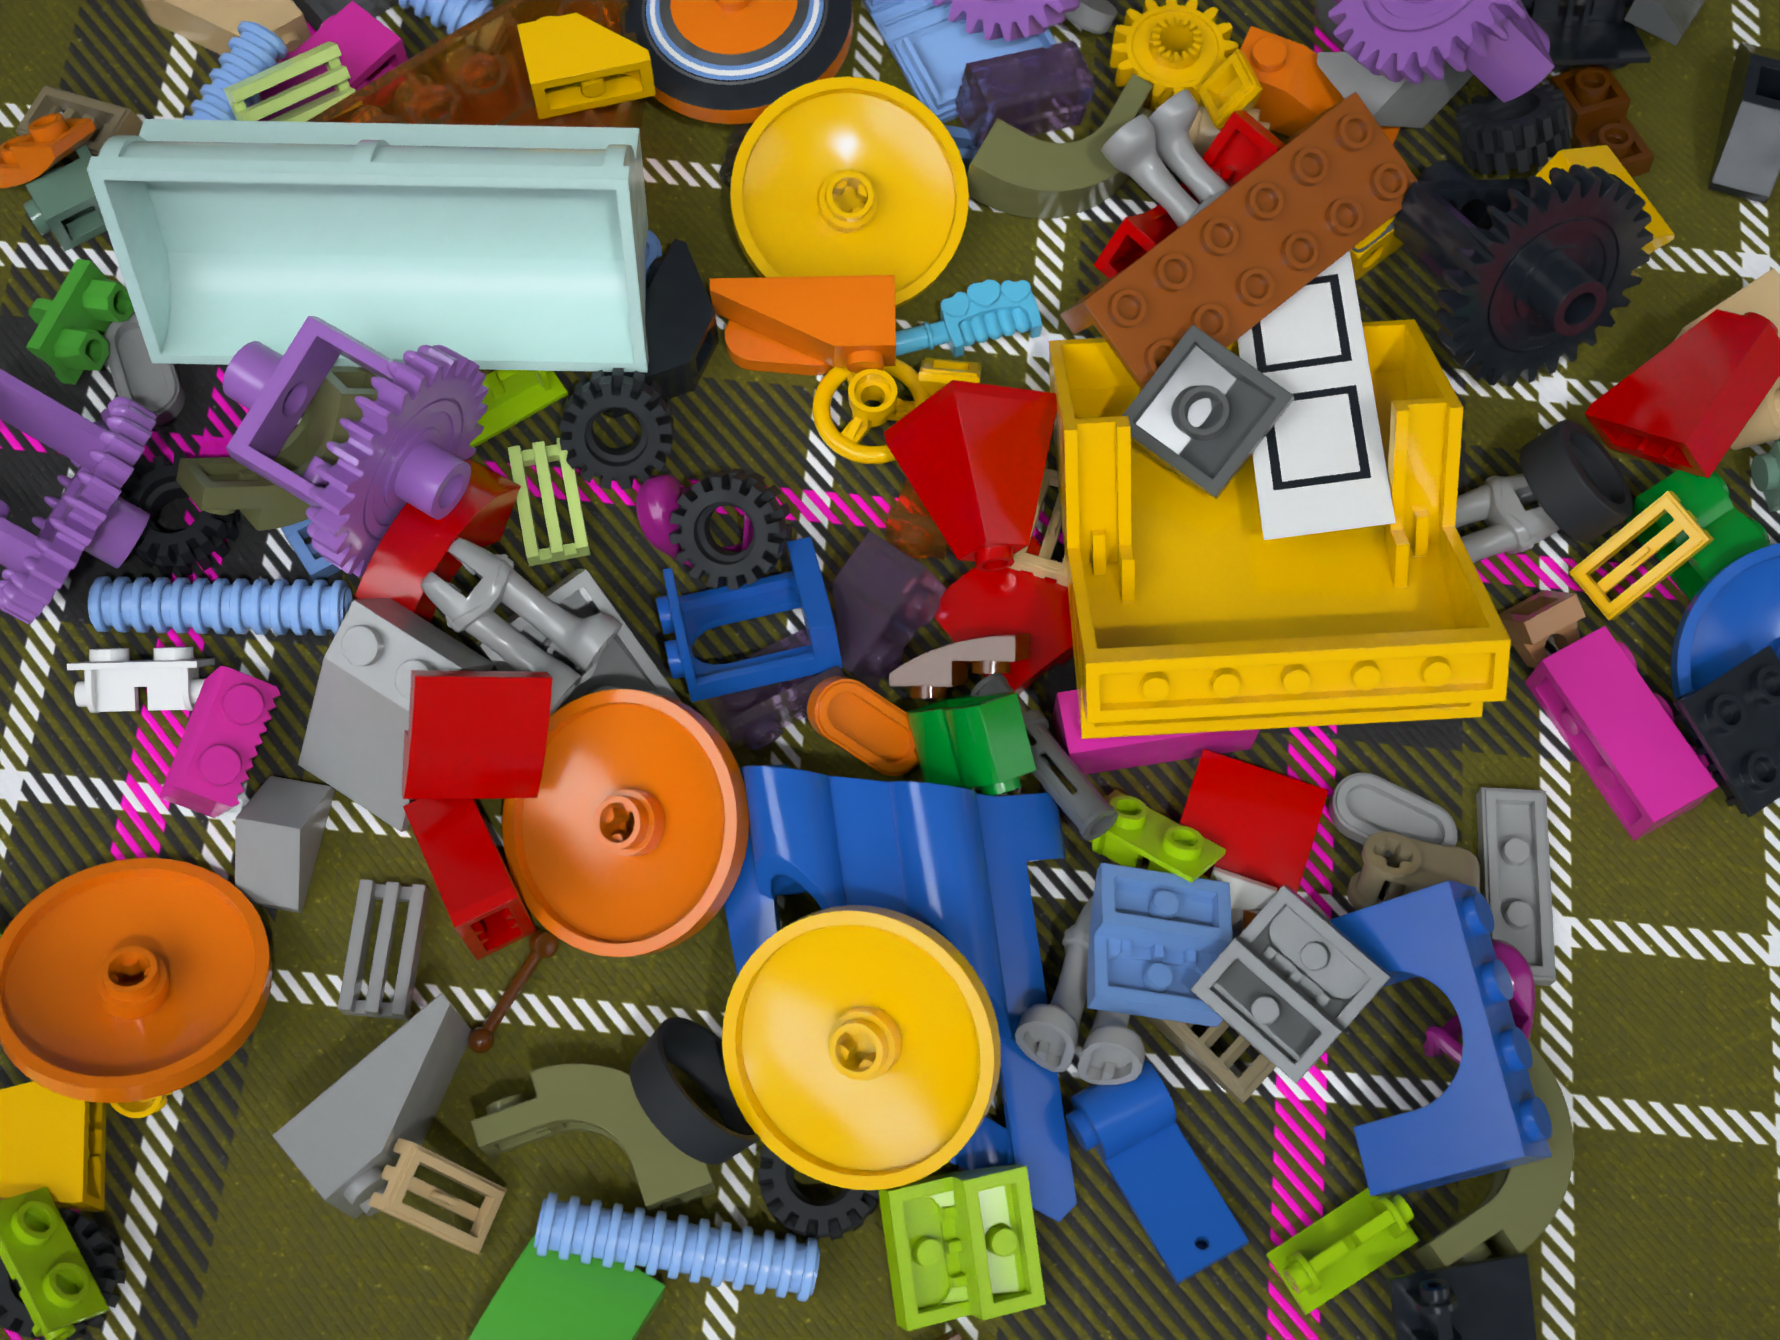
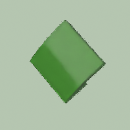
(568, 1300)

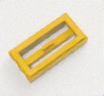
(1683, 521)

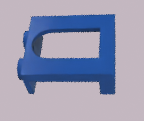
(697, 612)

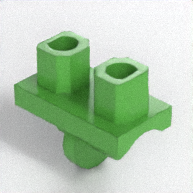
(76, 320)

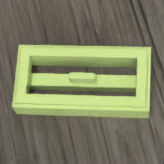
(335, 76)
(541, 456)

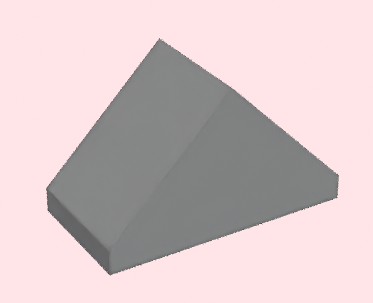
(280, 841)

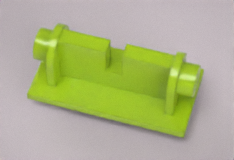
(514, 397)
(1151, 835)
(1343, 1247)
(47, 1265)

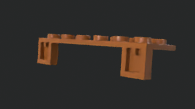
(1252, 242)

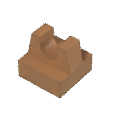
(1538, 618)

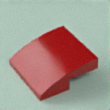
(1012, 603)
(476, 734)
(1256, 816)

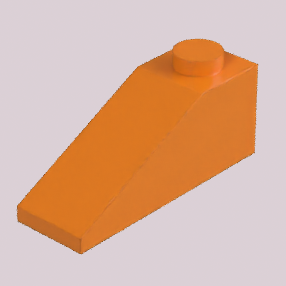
(1291, 83)
(826, 317)

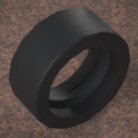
(1576, 481)

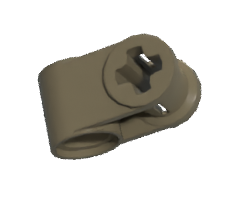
(1409, 868)

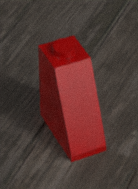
(1692, 394)
(469, 874)

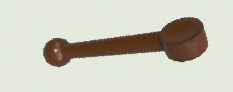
(542, 945)

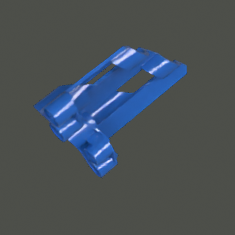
(951, 865)

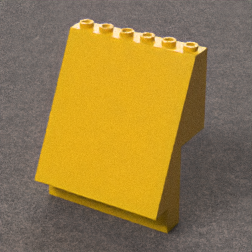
(1214, 629)

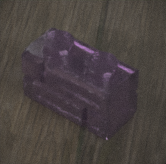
(1027, 89)

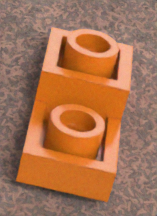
(47, 144)

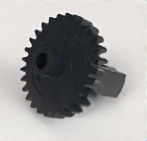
(1525, 262)

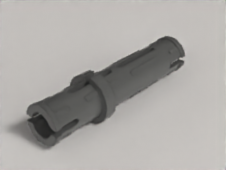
(1086, 807)

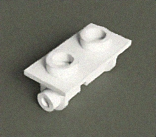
(114, 679)

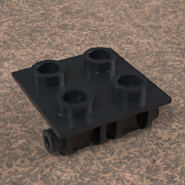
(1588, 32)
(1739, 730)
(1465, 1301)

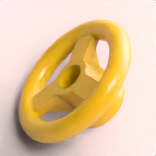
(865, 386)

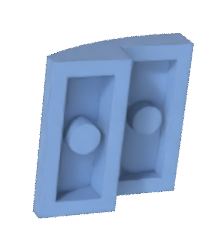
(1154, 942)

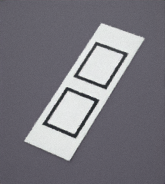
(1325, 453)

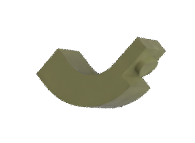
(1051, 178)
(225, 485)
(600, 1103)
(1519, 1198)

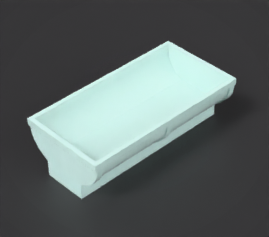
(396, 233)

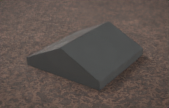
(1205, 412)

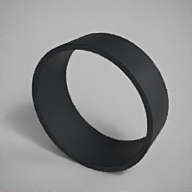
(670, 1108)

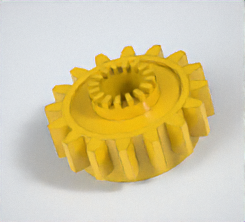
(1170, 48)

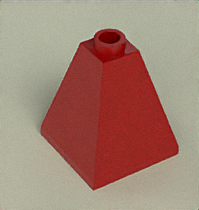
(978, 465)

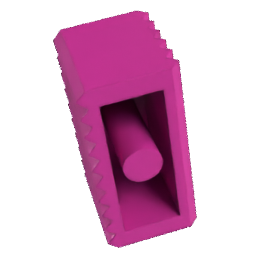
(219, 742)

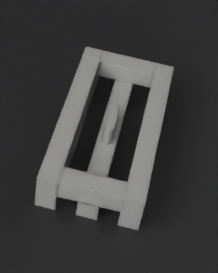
(391, 894)

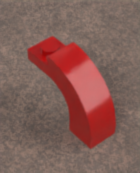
(1232, 155)
(420, 543)

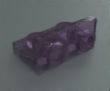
(761, 713)

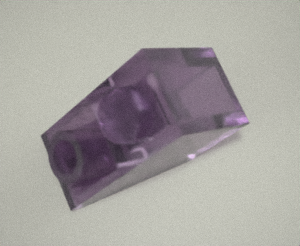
(880, 606)

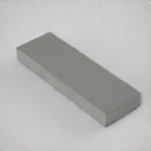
(1517, 873)

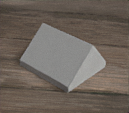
(1388, 101)

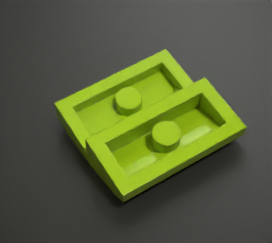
(962, 1246)

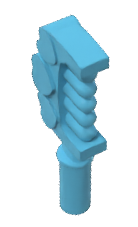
(979, 314)

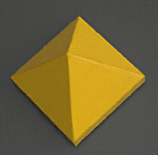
(1230, 89)
(938, 372)

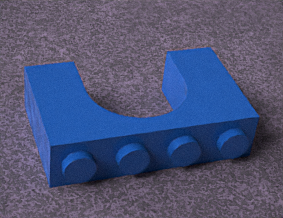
(1490, 1108)

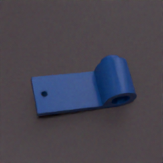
(1157, 1172)

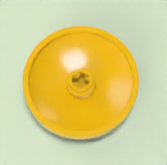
(849, 186)
(861, 1047)

